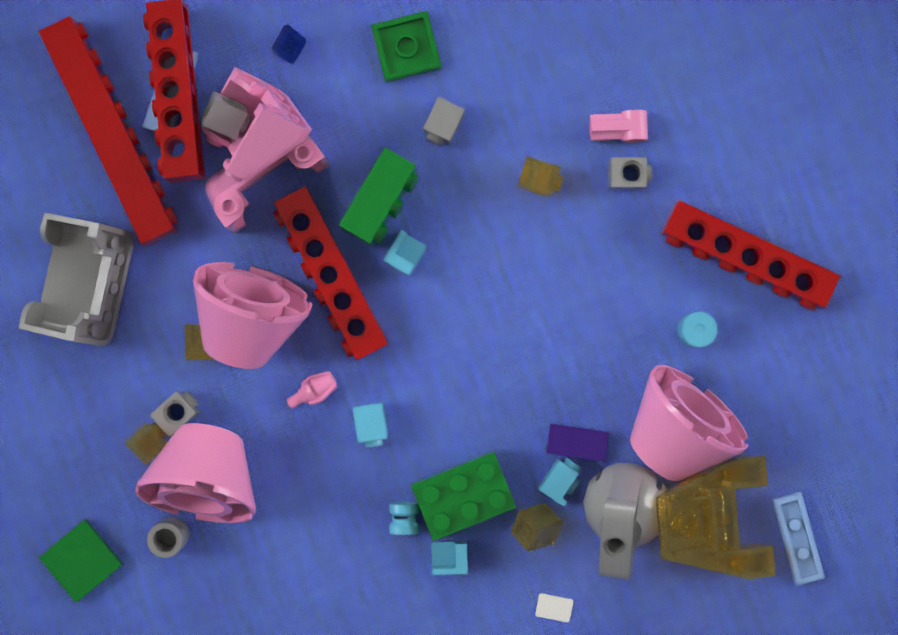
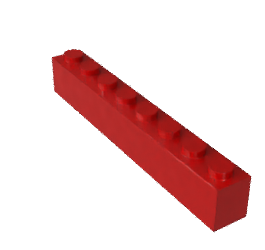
(108, 130)

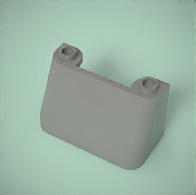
(81, 281)

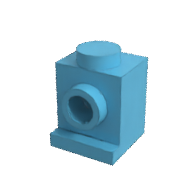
(560, 480)

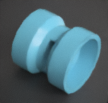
(403, 525)

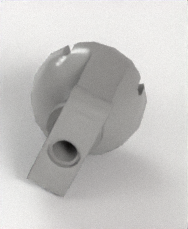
(623, 514)

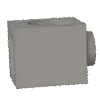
(225, 116)
(443, 121)
(615, 173)
(163, 416)

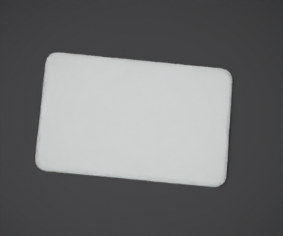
(554, 607)

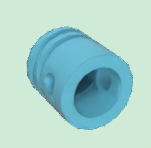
(697, 329)

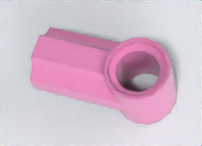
(629, 126)

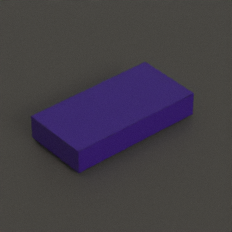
(577, 442)

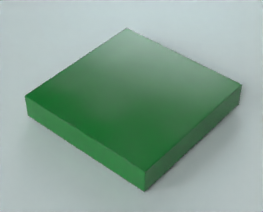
(406, 46)
(81, 560)

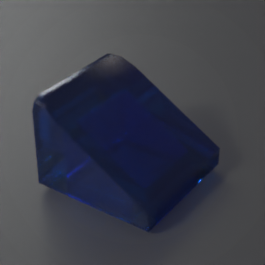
(288, 44)

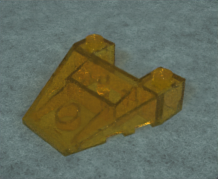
(701, 520)

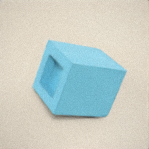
(405, 253)
(449, 557)

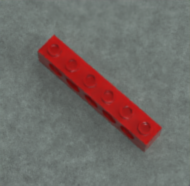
(159, 17)
(300, 204)
(820, 280)

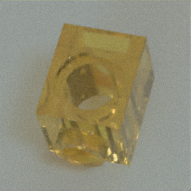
(540, 177)

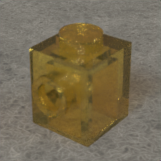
(146, 441)

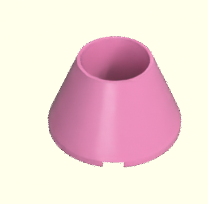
(246, 312)
(682, 427)
(201, 473)

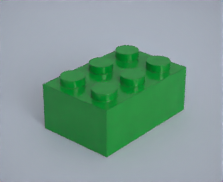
(380, 198)
(463, 495)

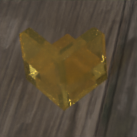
(193, 344)
(536, 527)

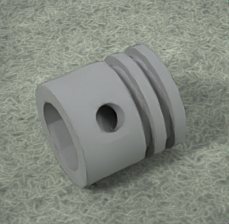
(167, 537)

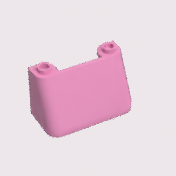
(271, 132)
(227, 194)

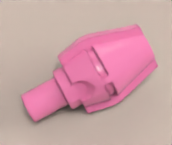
(313, 389)

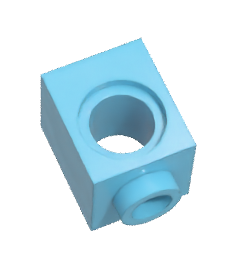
(370, 424)

